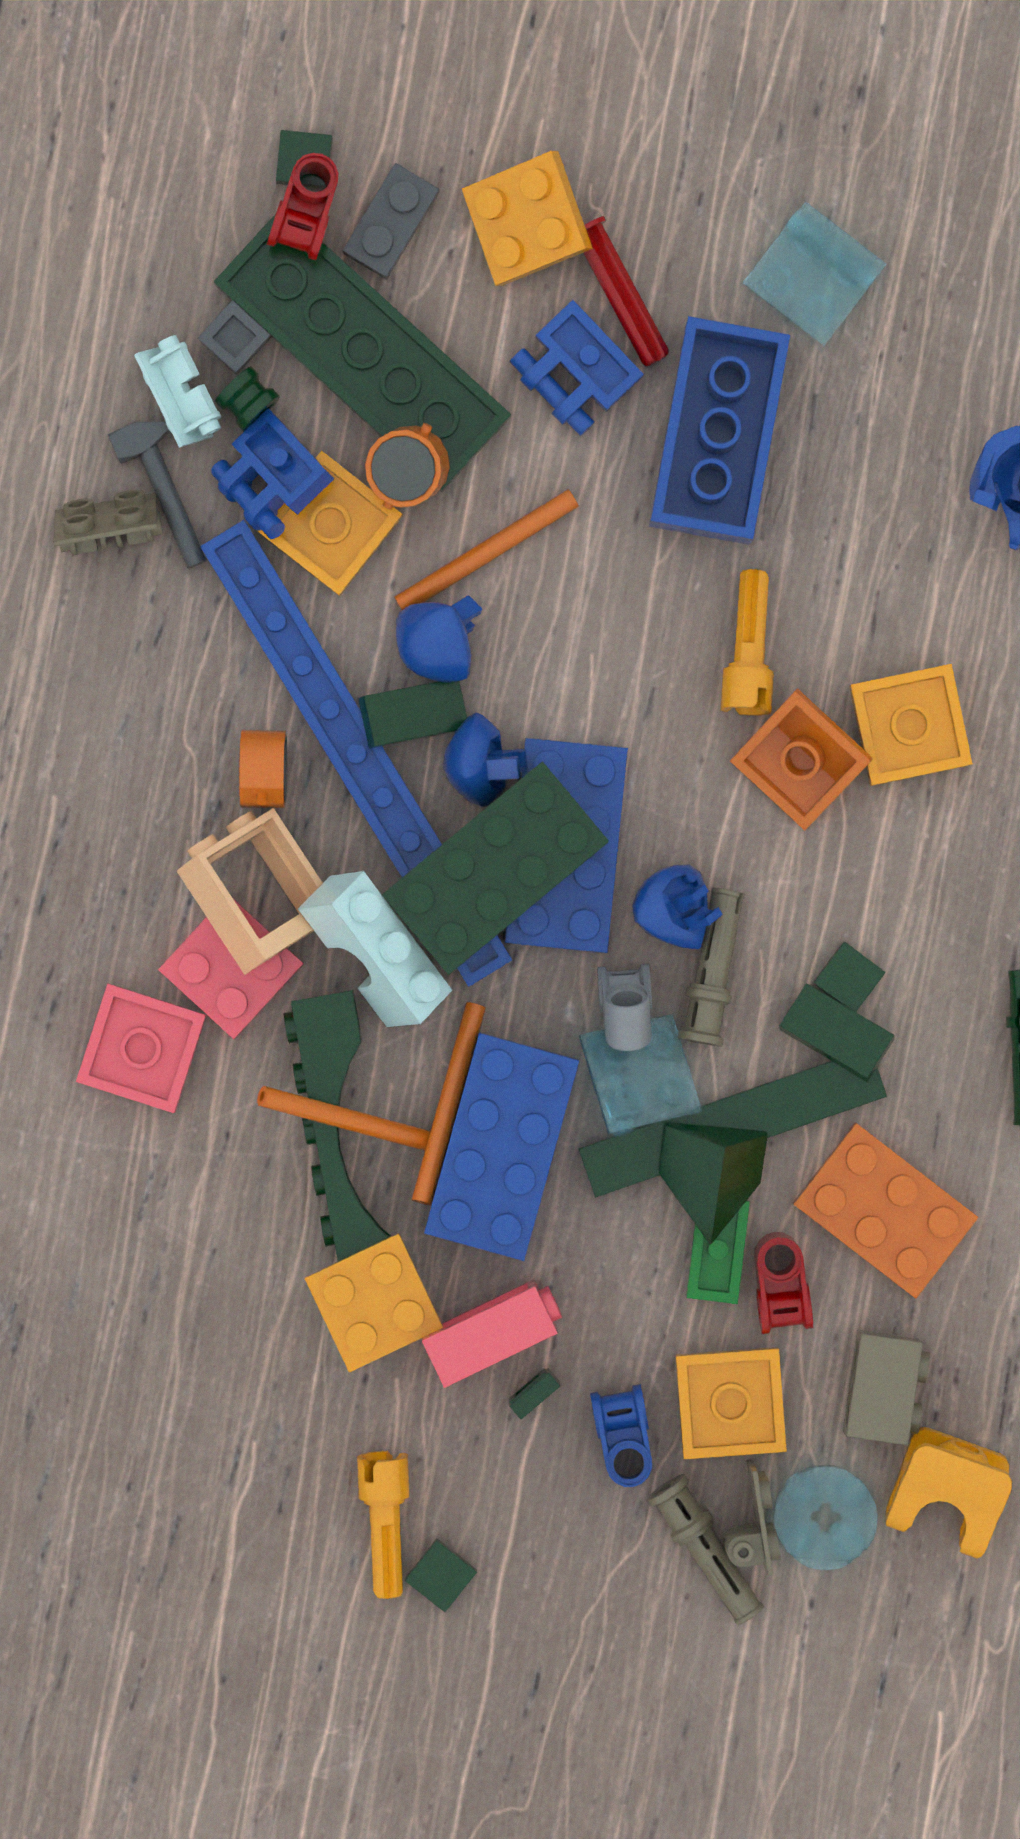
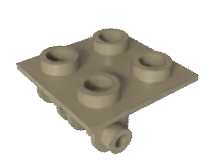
(85, 521)
(758, 1541)

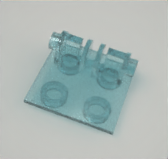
(814, 273)
(642, 1083)

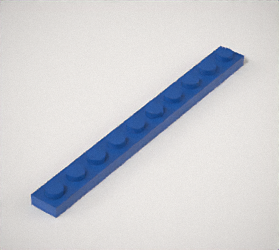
(331, 713)

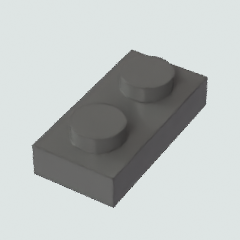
(391, 221)

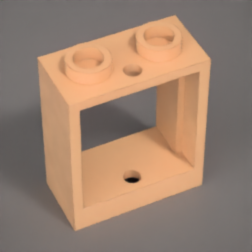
(286, 864)

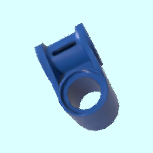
(623, 1431)

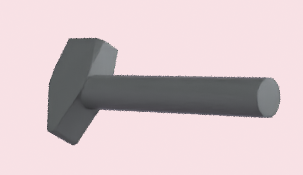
(141, 441)

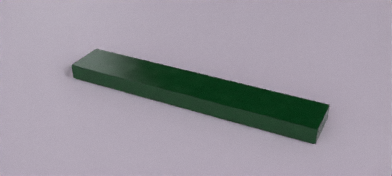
(768, 1108)

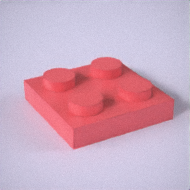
(216, 983)
(141, 1048)

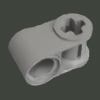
(626, 1007)

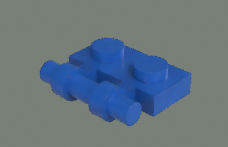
(587, 356)
(282, 462)

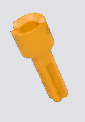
(747, 680)
(384, 1486)

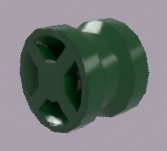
(246, 398)

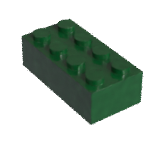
(495, 868)

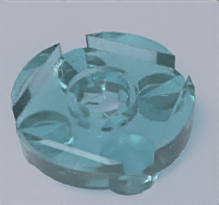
(801, 1535)

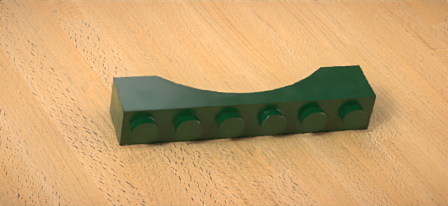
(328, 1040)

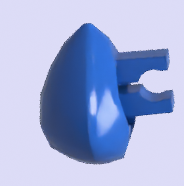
(436, 640)
(477, 762)
(675, 906)

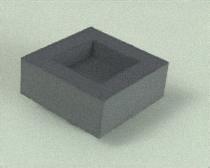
(234, 337)

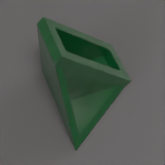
(711, 1171)

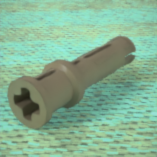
(709, 991)
(688, 1524)

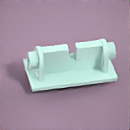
(187, 412)

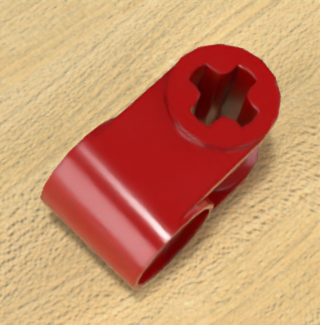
(304, 213)
(782, 1287)

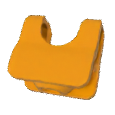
(951, 1472)

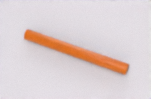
(488, 550)
(448, 1103)
(342, 1118)

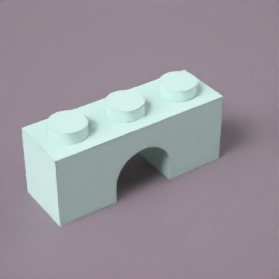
(357, 918)

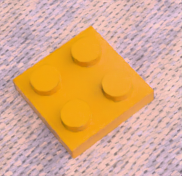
(527, 218)
(336, 529)
(911, 724)
(374, 1302)
(731, 1403)

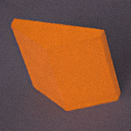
(801, 759)

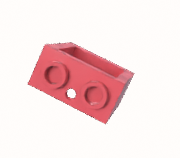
(492, 1332)

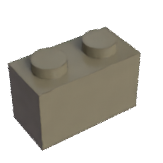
(884, 1387)

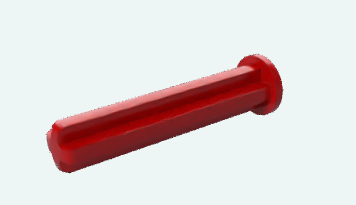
(623, 295)

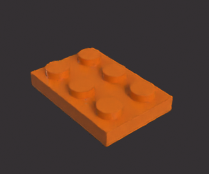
(885, 1210)

